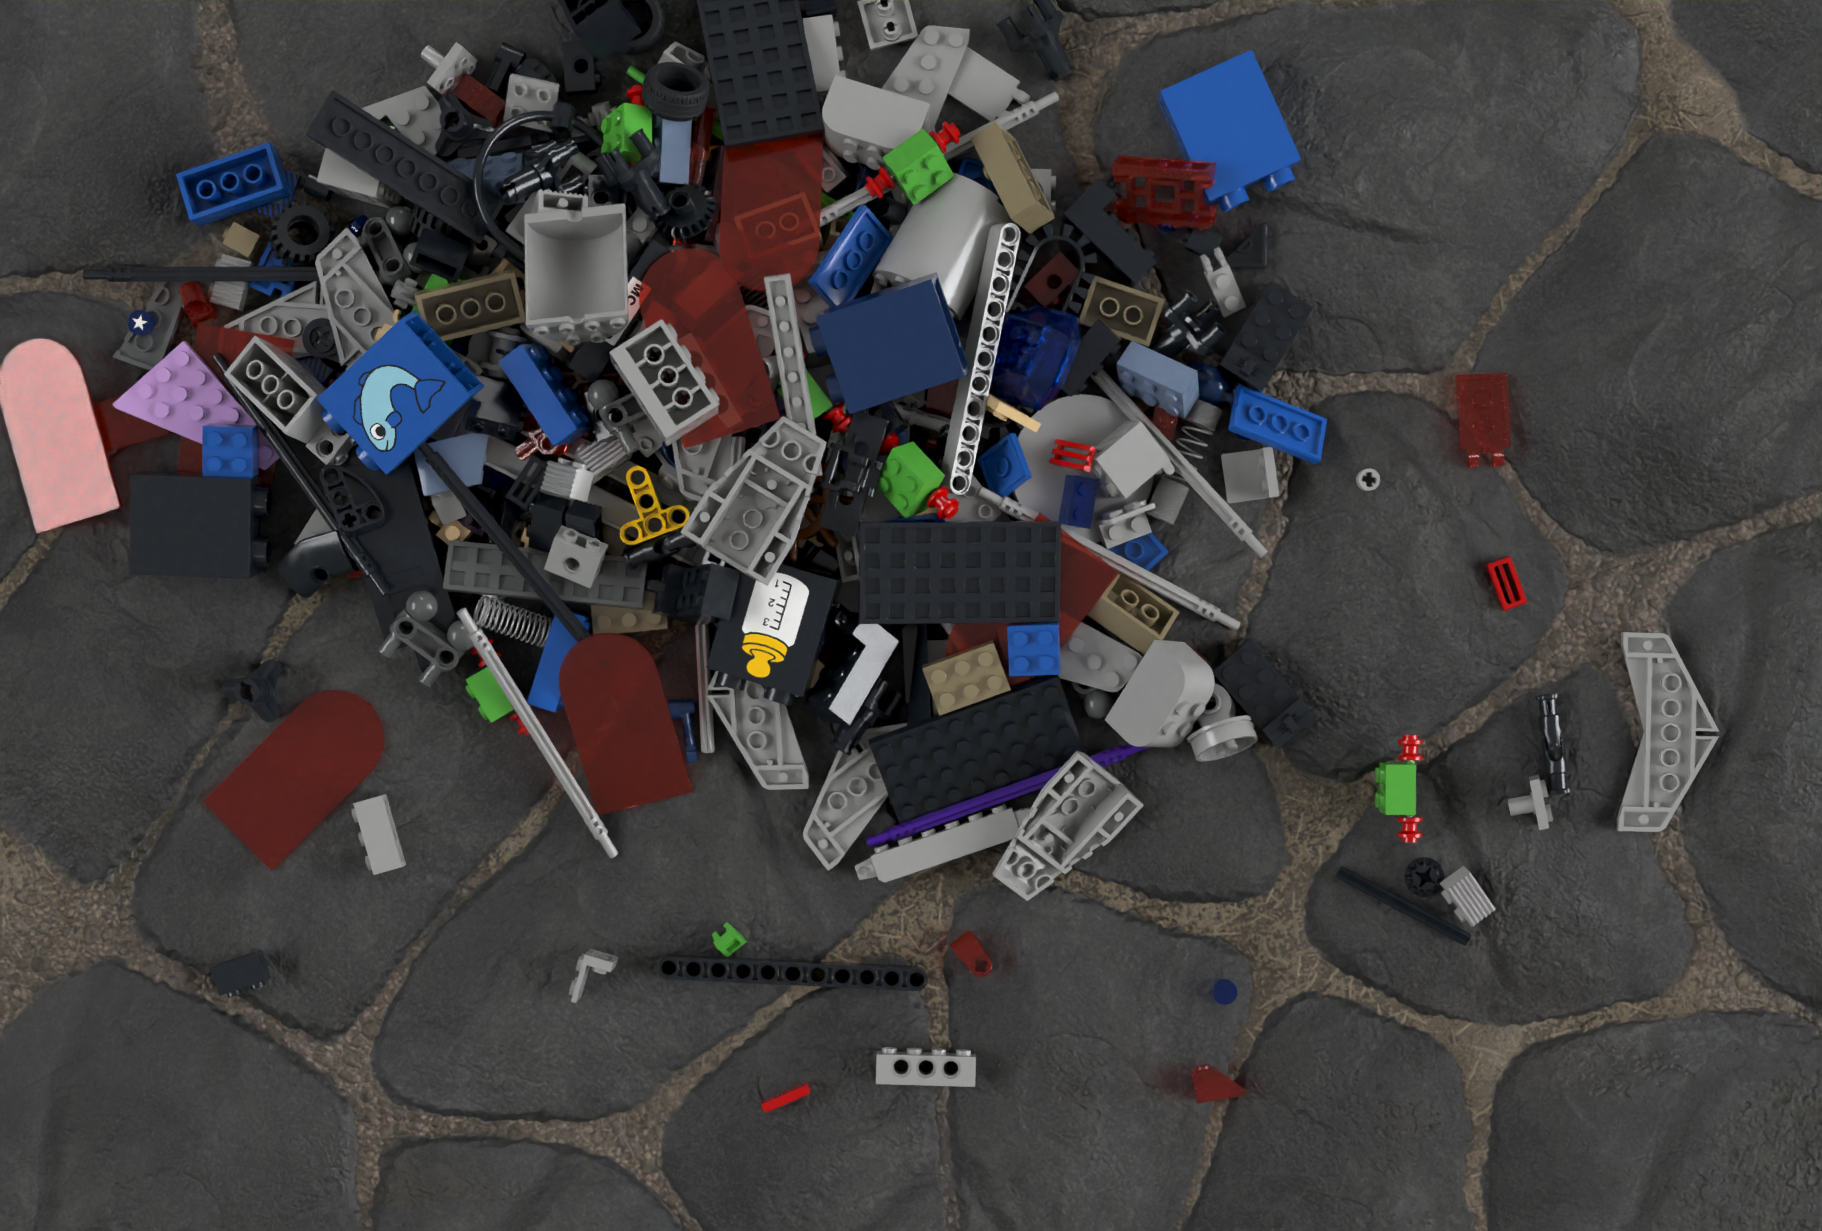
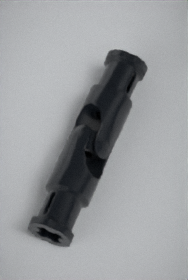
(651, 550)
(1551, 726)

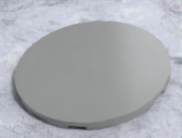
(1077, 420)

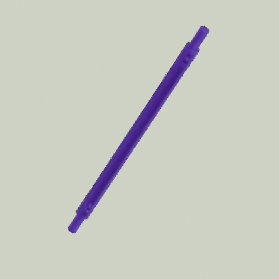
(990, 799)

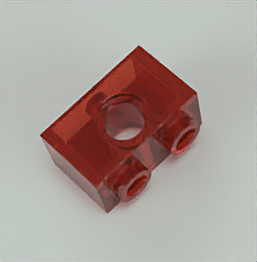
(480, 99)
(1038, 287)

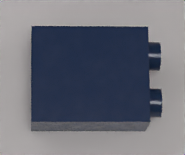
(889, 344)

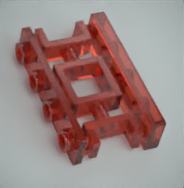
(1167, 173)

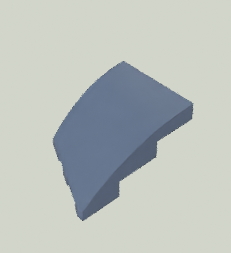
(462, 453)

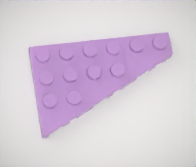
(185, 396)

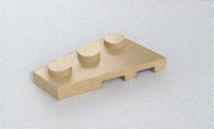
(1004, 410)

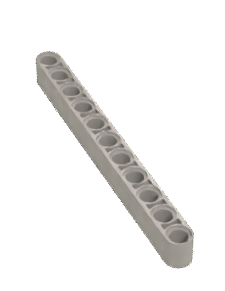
(988, 349)

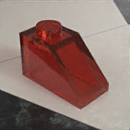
(1213, 1084)

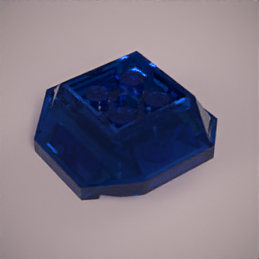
(1035, 355)

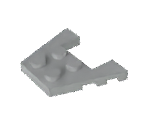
(414, 115)

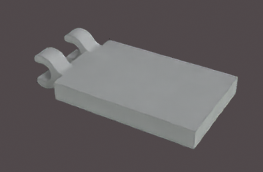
(985, 87)

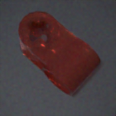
(196, 303)
(970, 950)

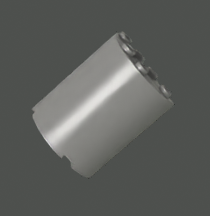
(945, 236)
(576, 274)

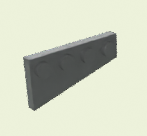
(152, 348)

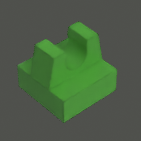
(729, 941)

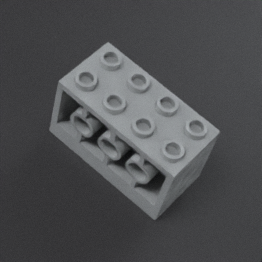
(354, 183)
(648, 387)

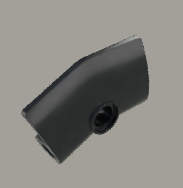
(315, 563)

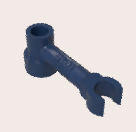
(683, 709)

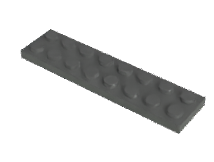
(487, 571)

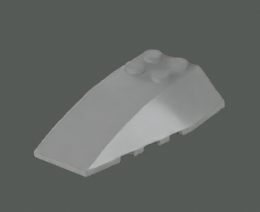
(759, 502)
(1066, 823)

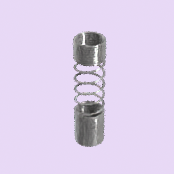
(1169, 494)

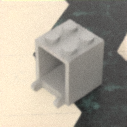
(1127, 460)

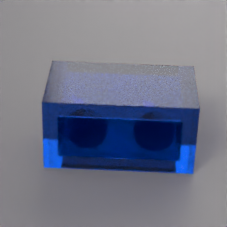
(1078, 501)

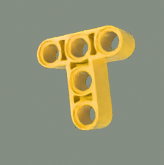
(647, 515)

